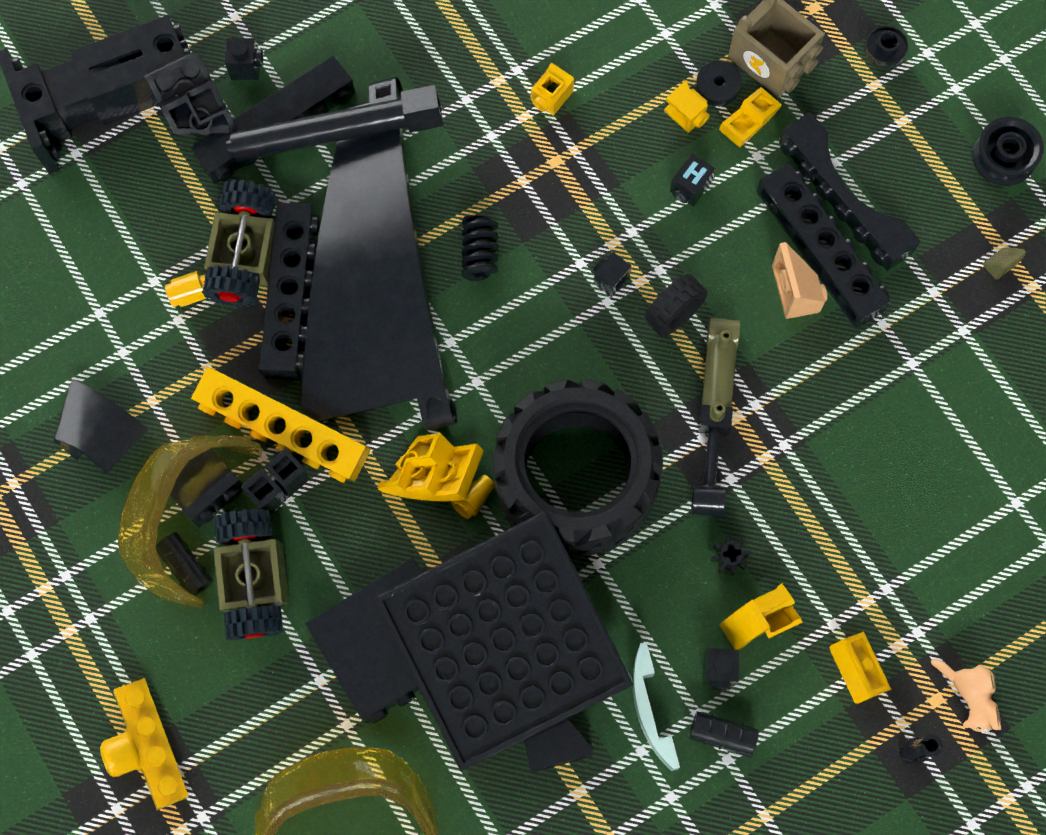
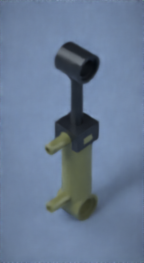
(716, 410)

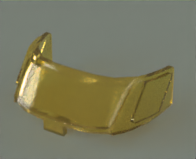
(146, 505)
(343, 776)

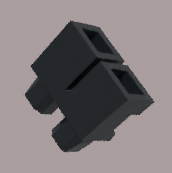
(274, 489)

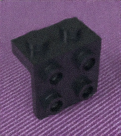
(205, 487)

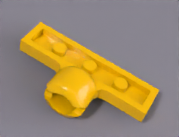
(143, 746)

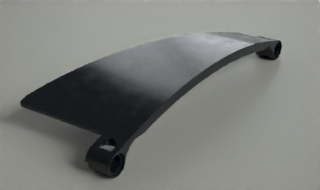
(369, 300)

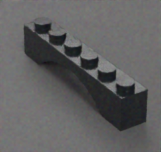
(883, 235)

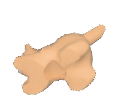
(976, 688)

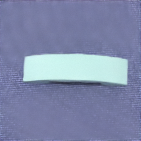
(662, 747)

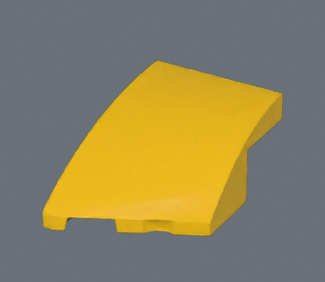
(434, 470)

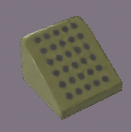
(1003, 261)

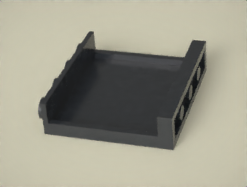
(364, 650)

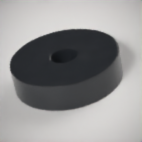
(722, 72)

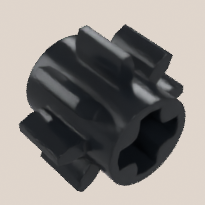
(735, 549)

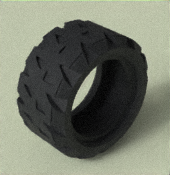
(593, 407)

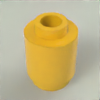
(186, 289)

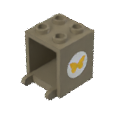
(776, 46)

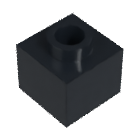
(611, 274)

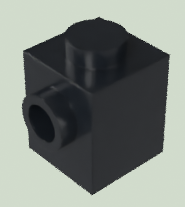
(243, 58)
(721, 668)

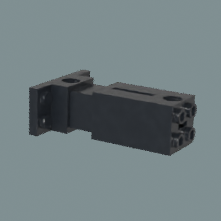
(100, 82)

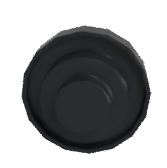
(886, 46)

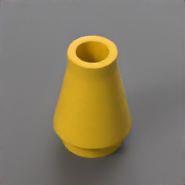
(475, 498)

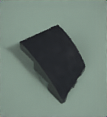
(190, 97)
(96, 427)

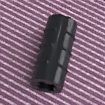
(183, 564)
(723, 734)

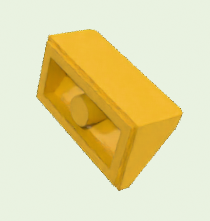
(859, 667)

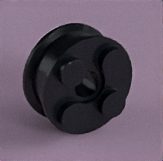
(1000, 166)

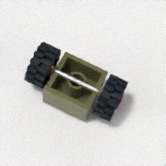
(240, 244)
(250, 574)

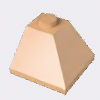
(797, 284)

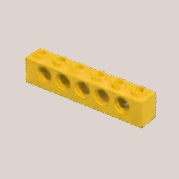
(216, 385)

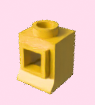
(553, 101)
(687, 107)
(778, 610)

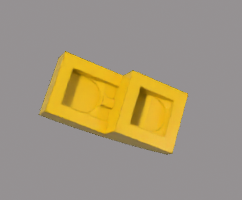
(750, 117)
(744, 625)

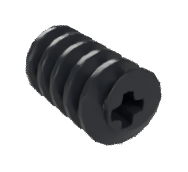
(479, 247)

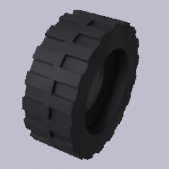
(675, 305)

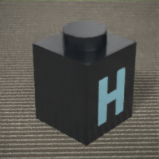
(692, 180)

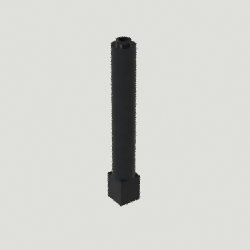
(416, 109)

